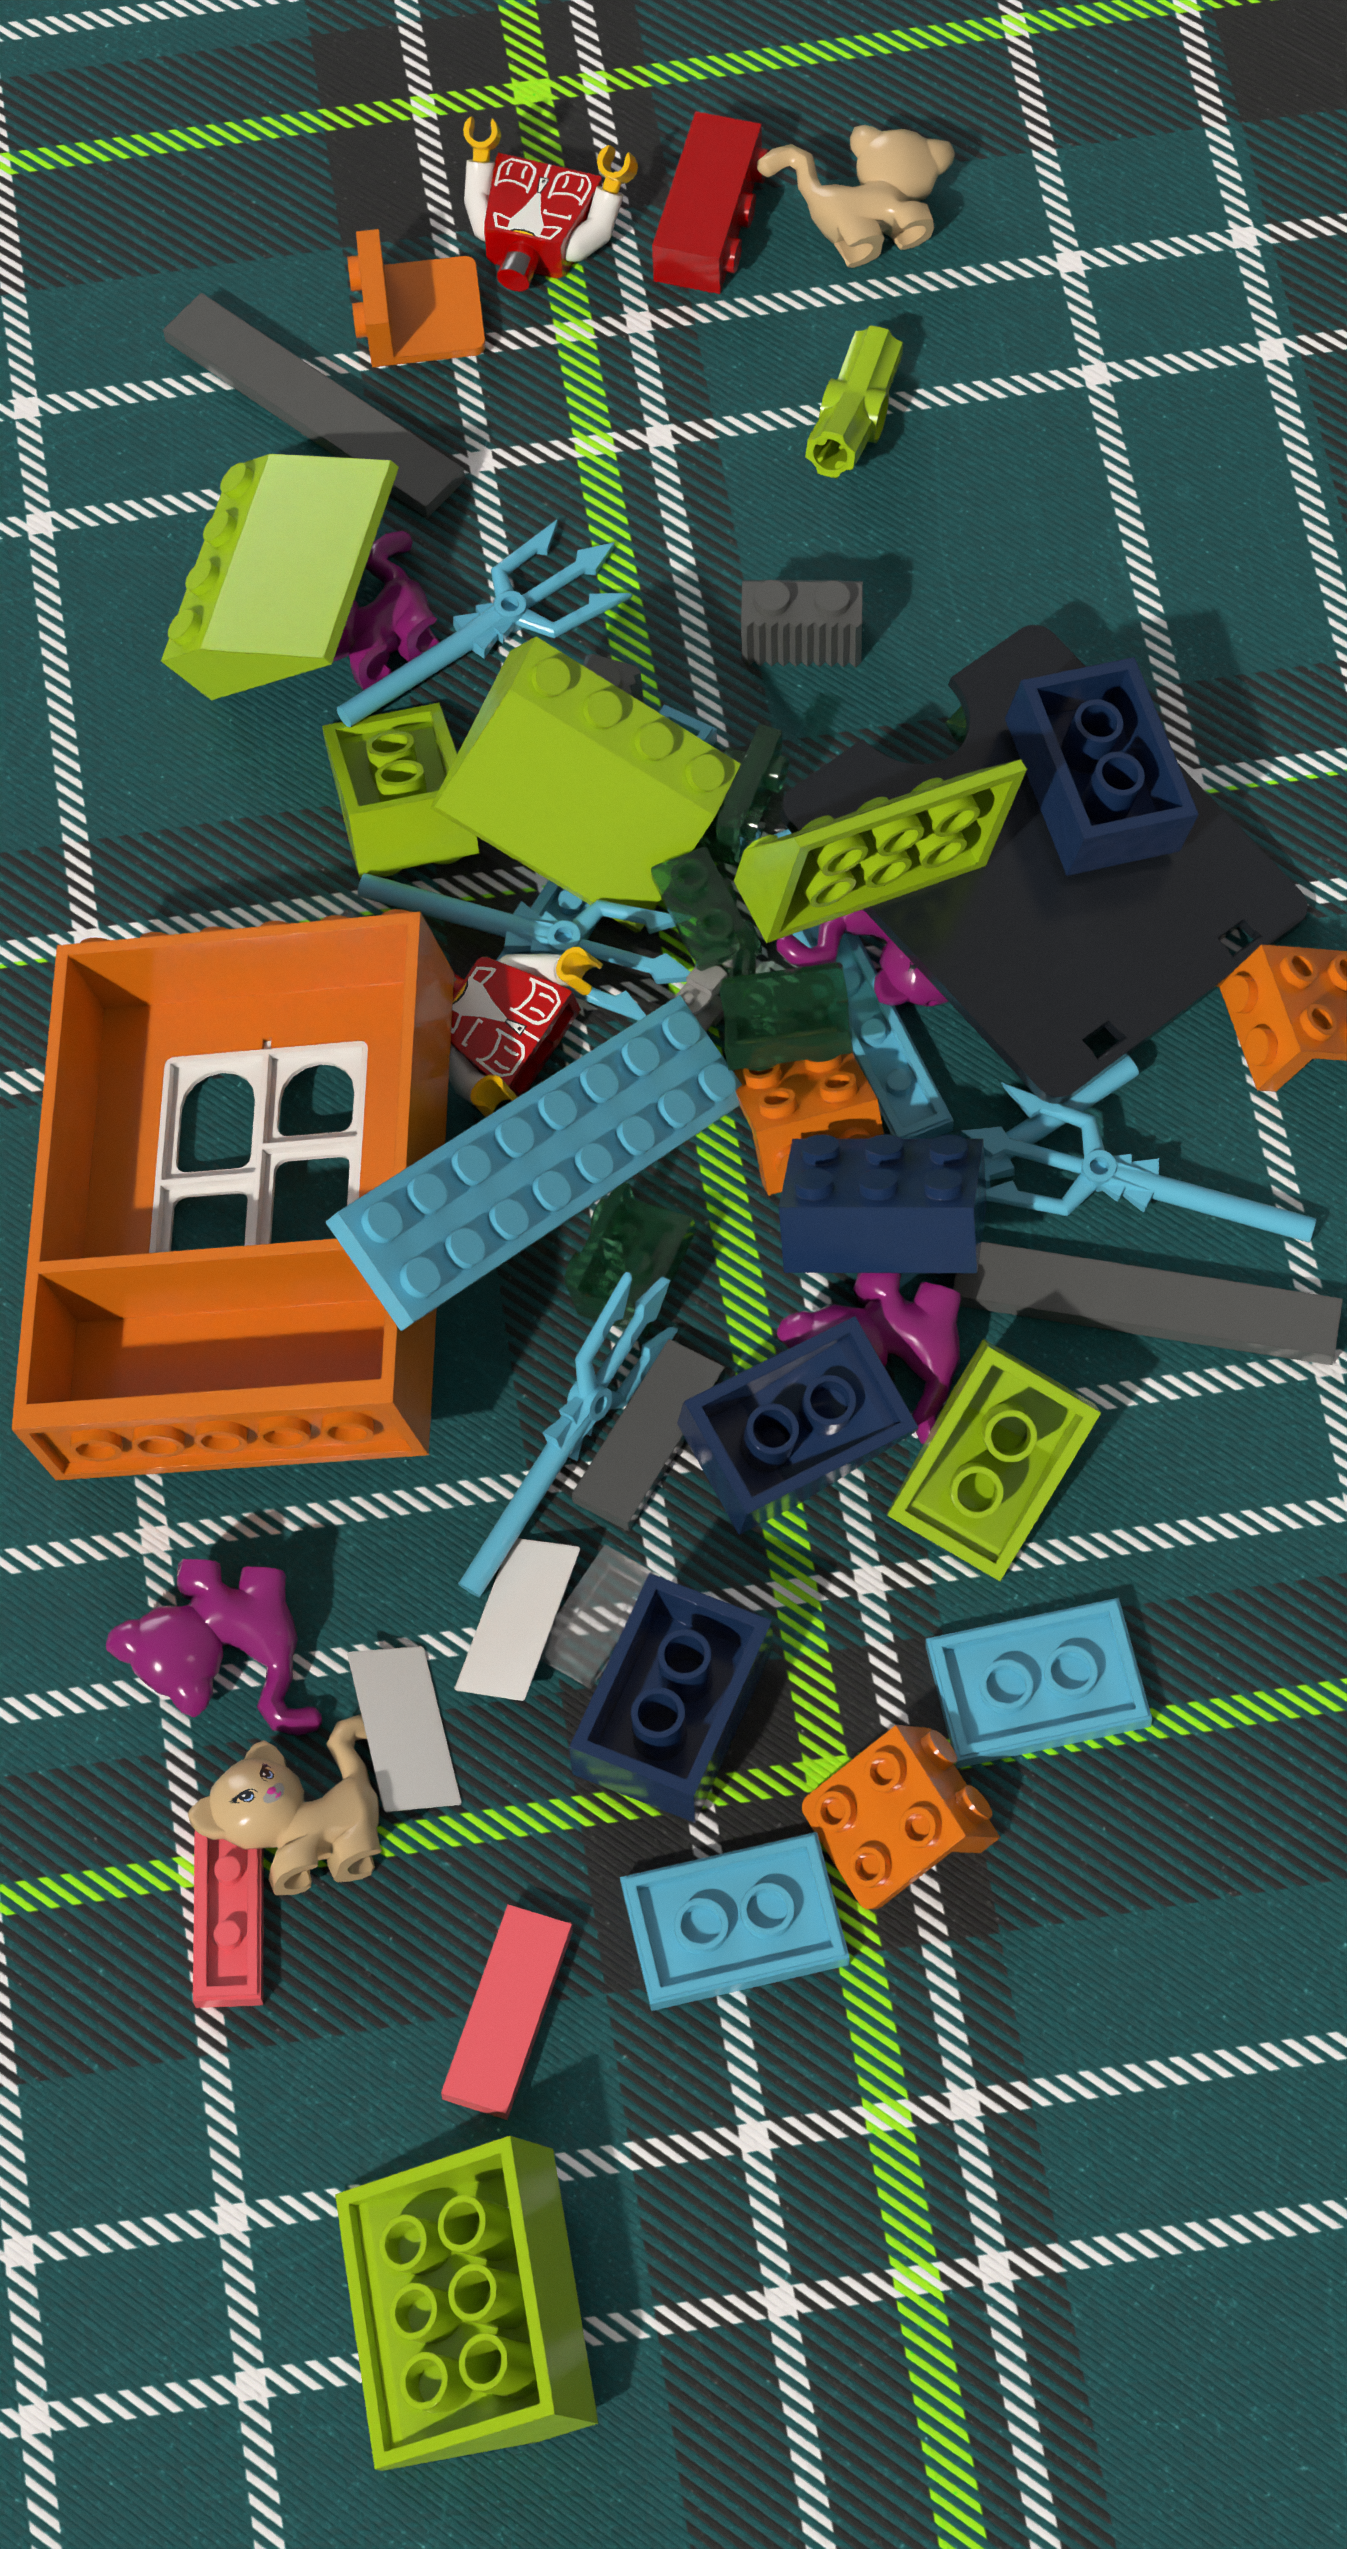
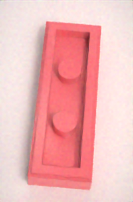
(227, 1924)
(507, 2012)

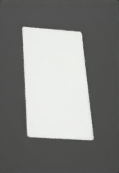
(517, 1619)
(404, 1728)

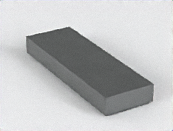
(645, 1436)

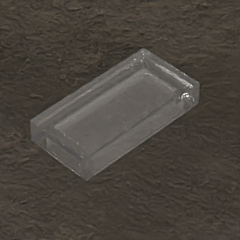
(594, 1617)

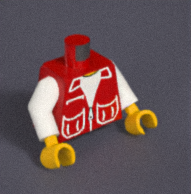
(539, 213)
(511, 1020)

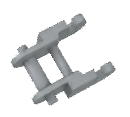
(702, 994)

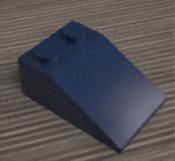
(794, 1424)

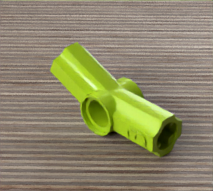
(855, 403)

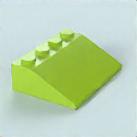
(277, 570)
(582, 779)
(876, 851)
(465, 2305)

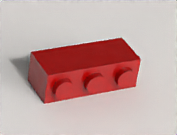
(709, 203)

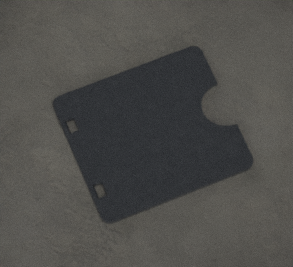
(1048, 954)

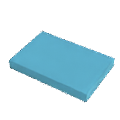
(1038, 1682)
(734, 1921)

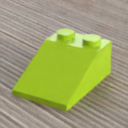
(386, 783)
(993, 1459)

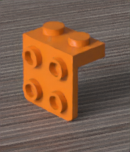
(415, 307)
(1288, 1010)
(803, 1102)
(897, 1813)

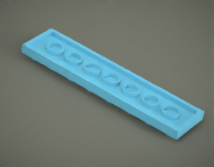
(536, 1162)

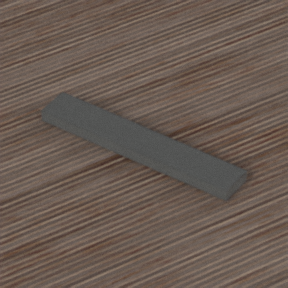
(311, 401)
(1153, 1303)

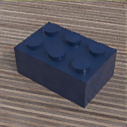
(1101, 766)
(883, 1205)
(671, 1697)

